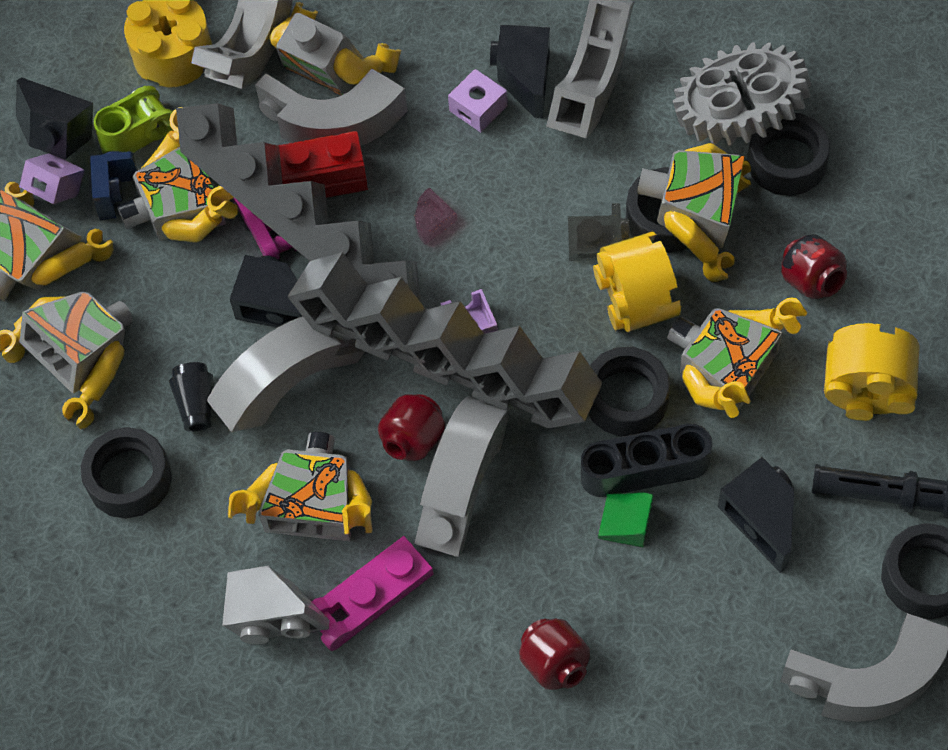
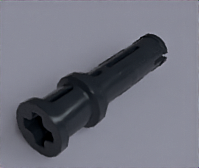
(908, 491)

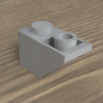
(267, 606)

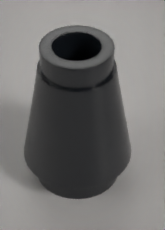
(191, 388)

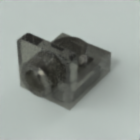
(592, 233)

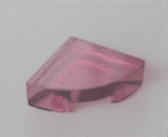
(432, 216)

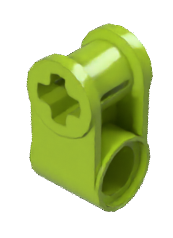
(132, 122)

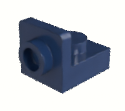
(106, 177)

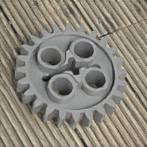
(769, 79)

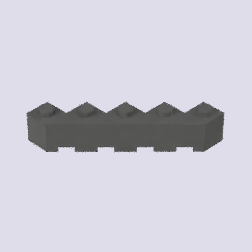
(291, 210)
(445, 343)

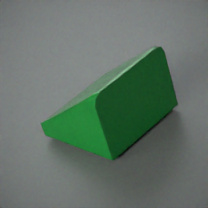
(626, 518)

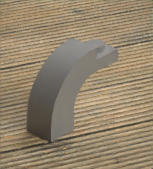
(246, 44)
(594, 71)
(367, 108)
(272, 367)
(456, 474)
(878, 689)

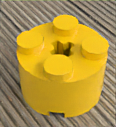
(164, 38)
(637, 281)
(872, 371)

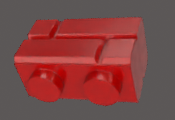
(326, 160)

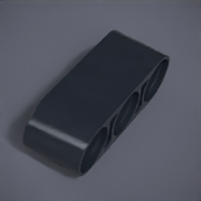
(661, 445)

